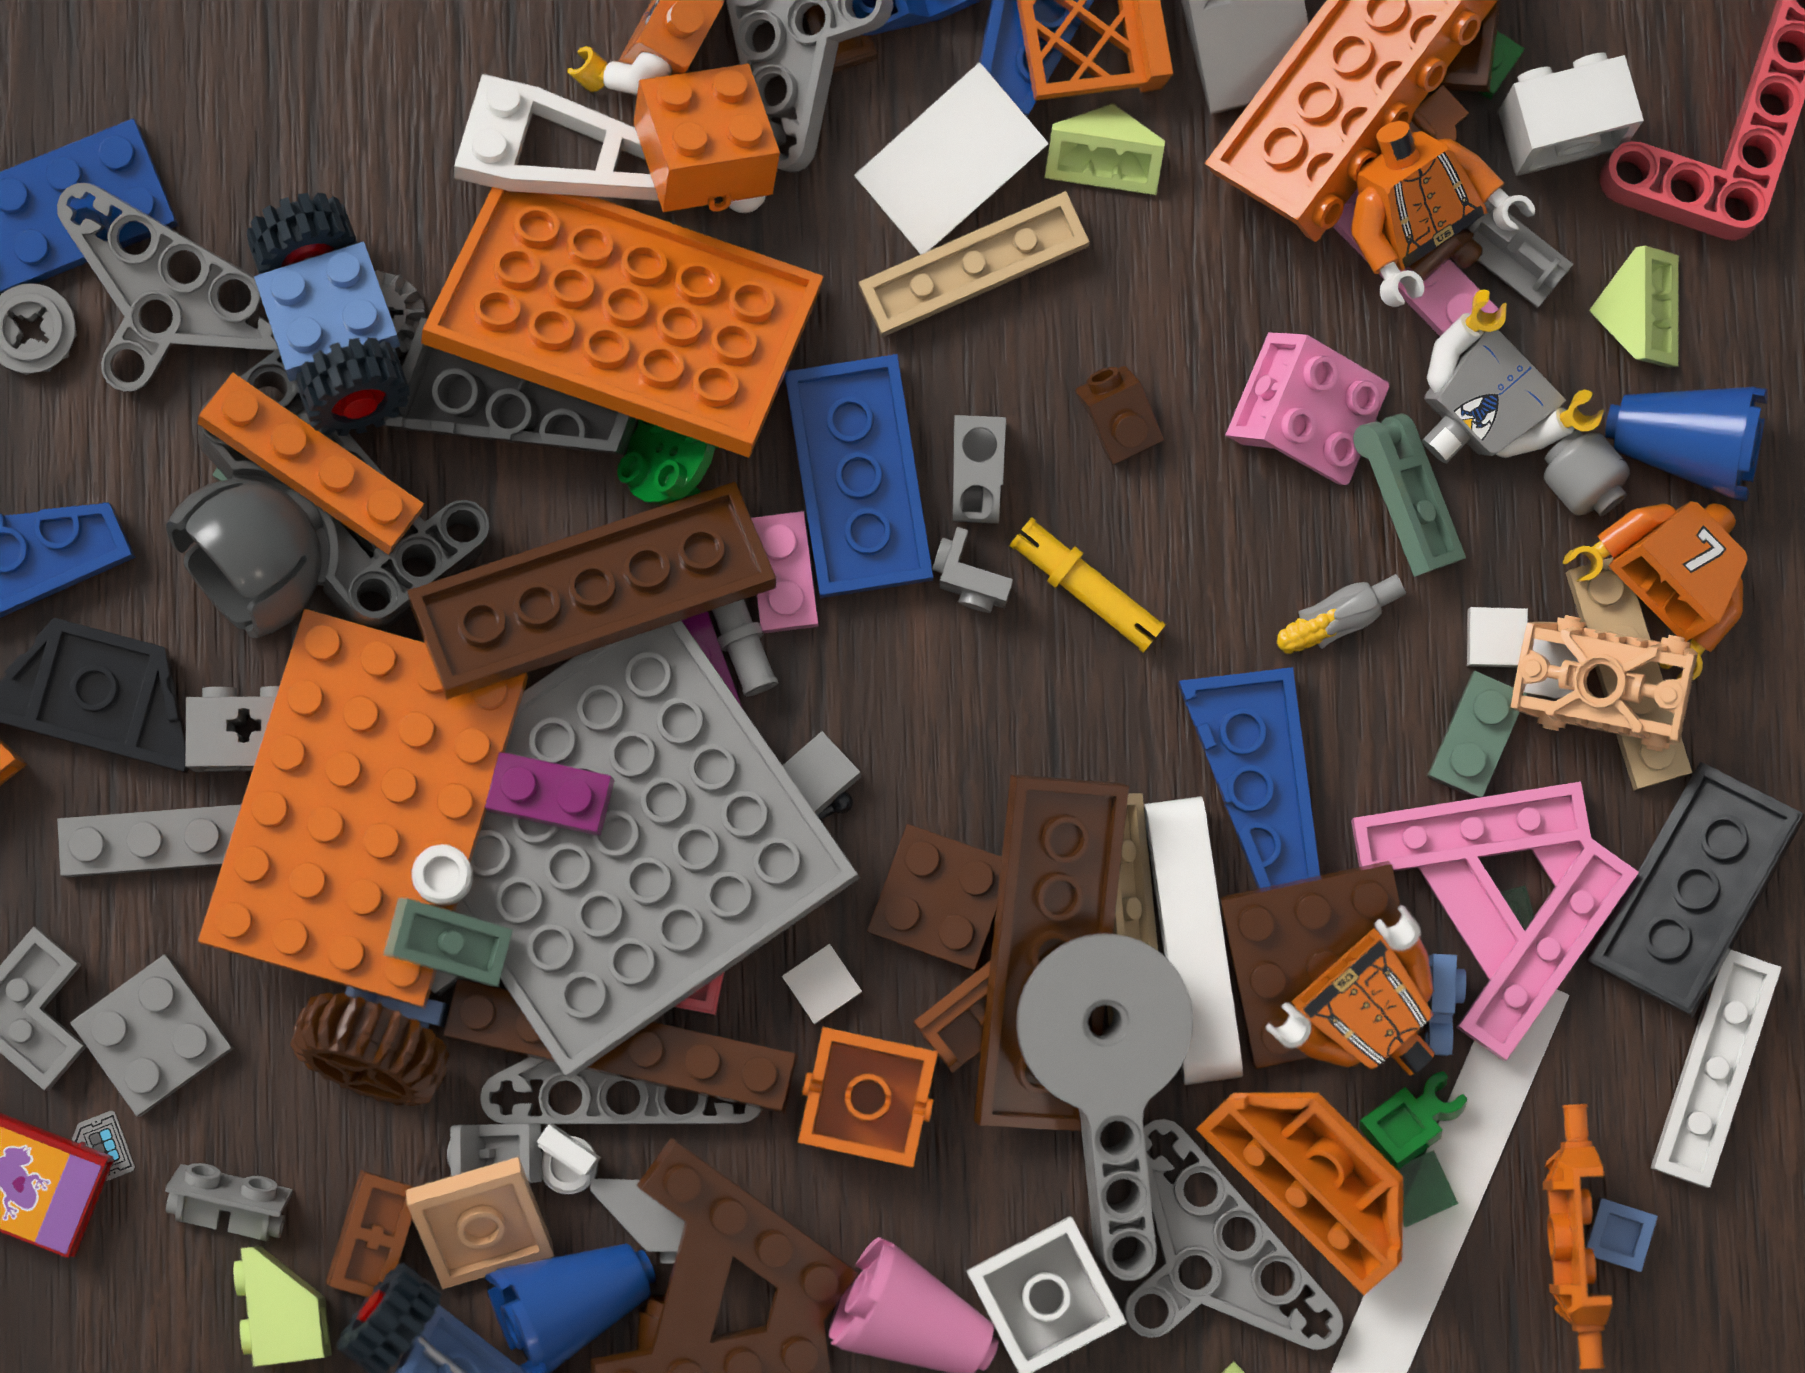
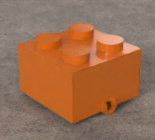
(706, 138)
(867, 1097)

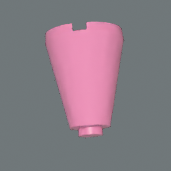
(909, 1316)

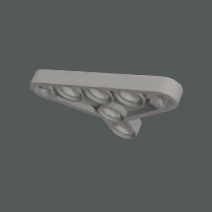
(800, 59)
(146, 277)
(594, 1104)
(1235, 1275)

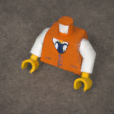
(659, 46)

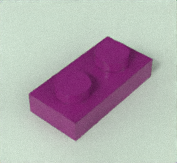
(549, 793)

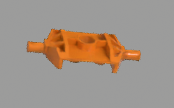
(1571, 1261)

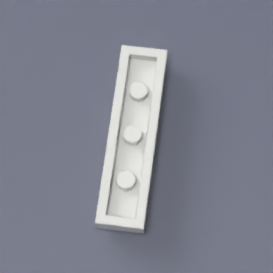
(1715, 1069)

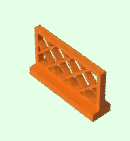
(1143, 43)

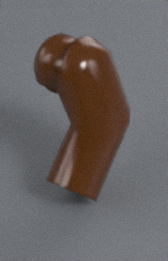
(1459, 247)

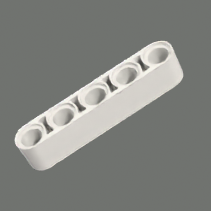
(1194, 934)

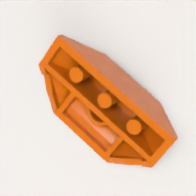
(1317, 1177)

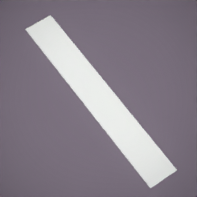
(1401, 1305)

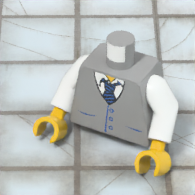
(1493, 393)

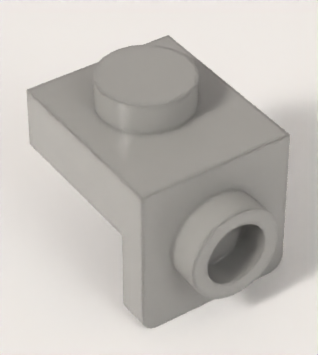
(975, 586)
(489, 1144)

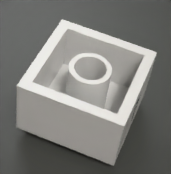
(1569, 113)
(1046, 1296)

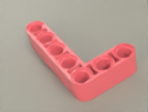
(1736, 176)

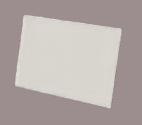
(951, 159)

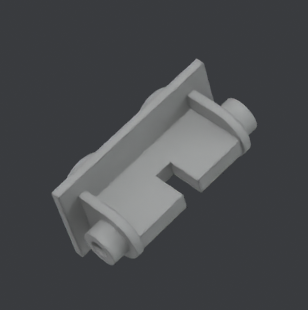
(1519, 257)
(202, 1191)

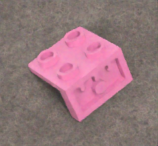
(1307, 404)

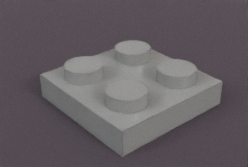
(152, 1035)

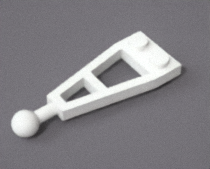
(499, 129)

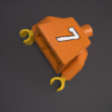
(1679, 567)

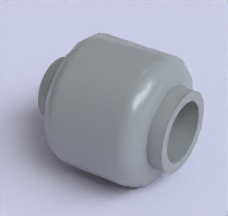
(1586, 473)

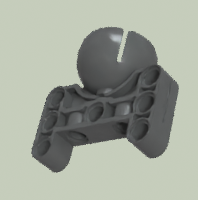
(270, 547)

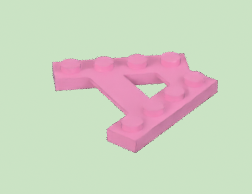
(1519, 964)

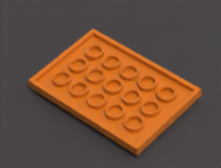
(625, 313)
(343, 799)

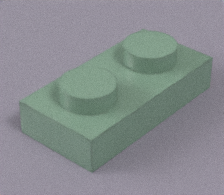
(1475, 736)
(448, 942)

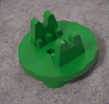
(663, 464)

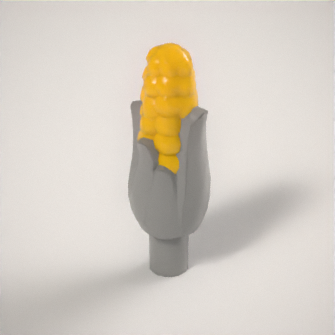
(1339, 614)

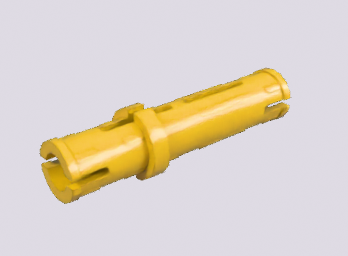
(1086, 584)

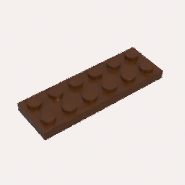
(591, 589)
(1052, 889)

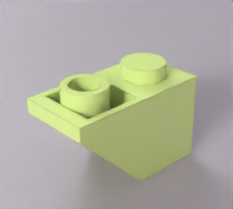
(284, 1311)

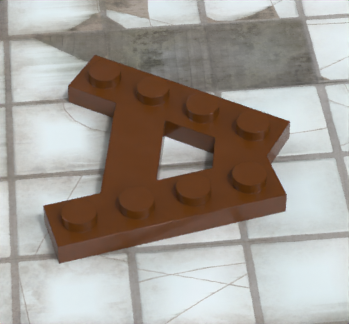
(722, 1224)

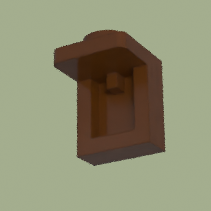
(1119, 412)

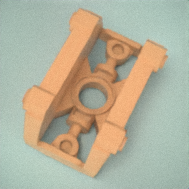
(1623, 655)

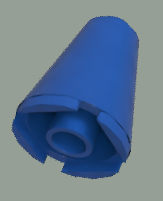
(1694, 434)
(567, 1301)

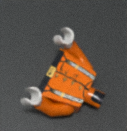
(1419, 199)
(1367, 1003)

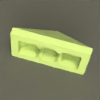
(1105, 151)
(1643, 306)

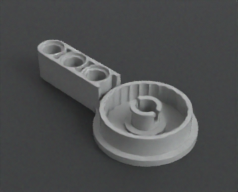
(1109, 1073)

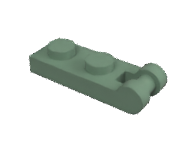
(1410, 492)

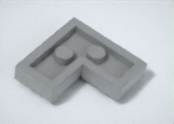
(27, 1032)

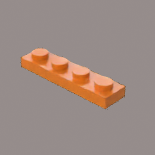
(310, 463)

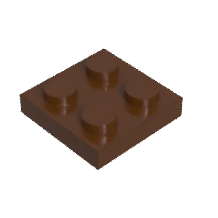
(939, 898)

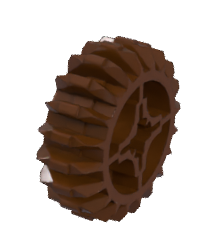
(370, 1049)

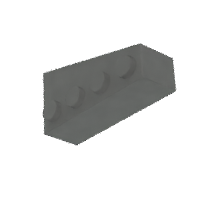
(484, 403)

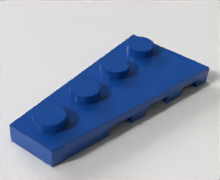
(1259, 764)

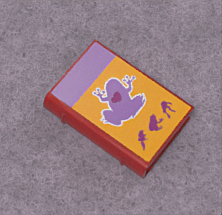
(48, 1186)

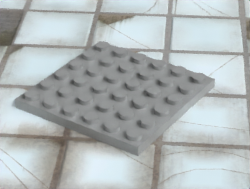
(694, 859)

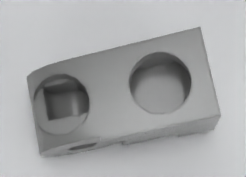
(978, 468)

